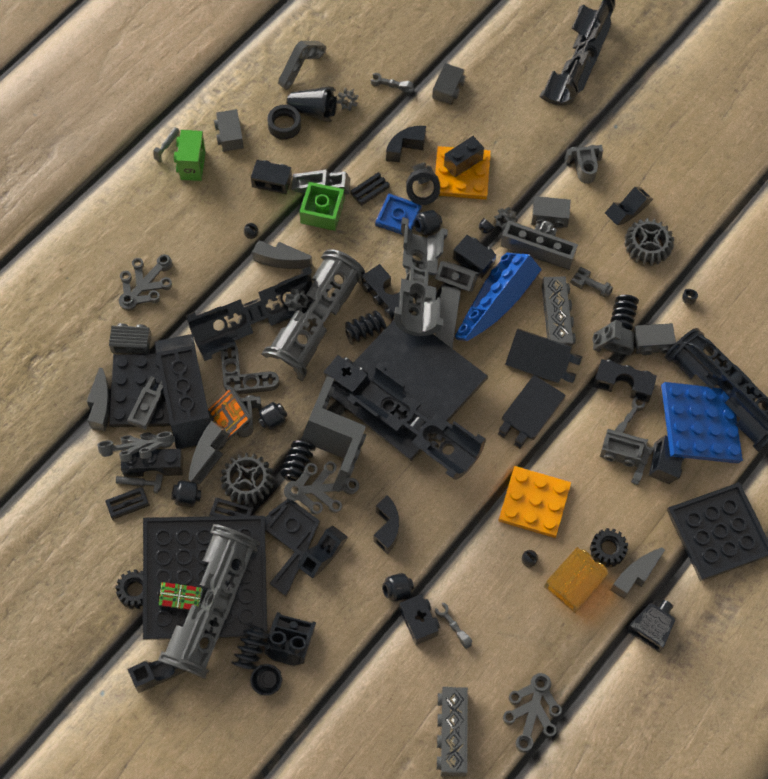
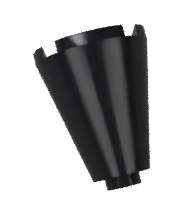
(316, 102)

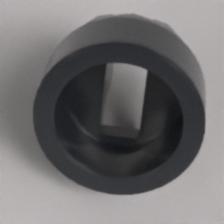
(484, 223)
(249, 233)
(693, 296)
(527, 561)

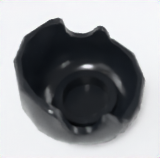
(266, 679)

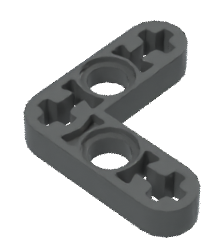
(302, 51)
(235, 376)

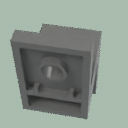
(334, 434)

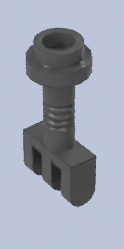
(582, 278)

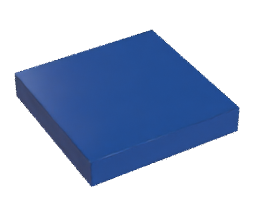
(393, 211)

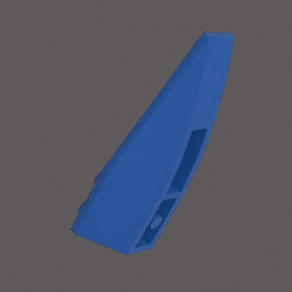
(499, 293)

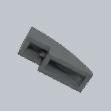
(338, 180)
(281, 256)
(99, 402)
(207, 452)
(637, 573)

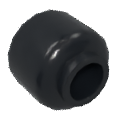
(428, 222)
(272, 416)
(185, 494)
(397, 587)

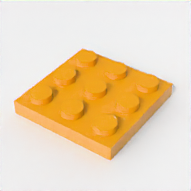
(469, 184)
(534, 502)

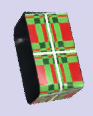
(179, 596)

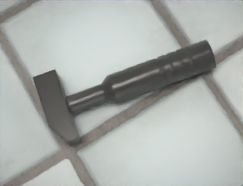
(158, 151)
(141, 482)

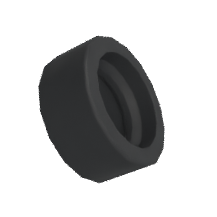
(284, 133)
(423, 200)

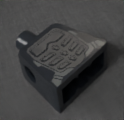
(653, 625)

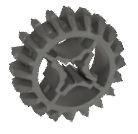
(649, 247)
(238, 465)

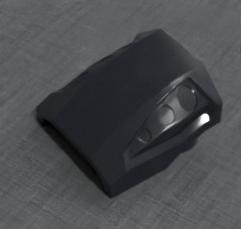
(289, 640)

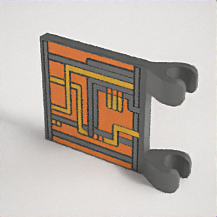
(229, 413)

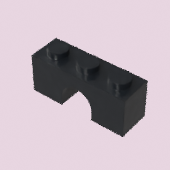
(375, 283)
(641, 382)
(166, 461)
(149, 674)

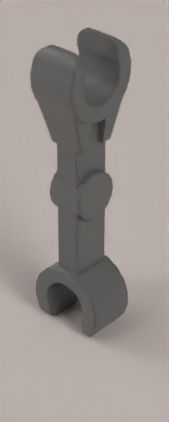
(406, 86)
(622, 426)
(647, 451)
(465, 640)

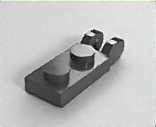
(146, 404)

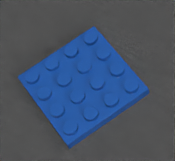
(700, 423)

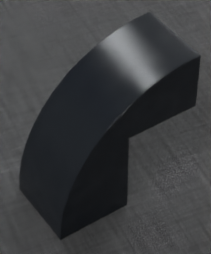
(408, 138)
(631, 206)
(388, 533)
(322, 554)

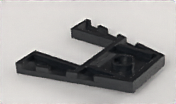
(295, 530)

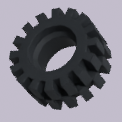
(612, 536)
(123, 584)

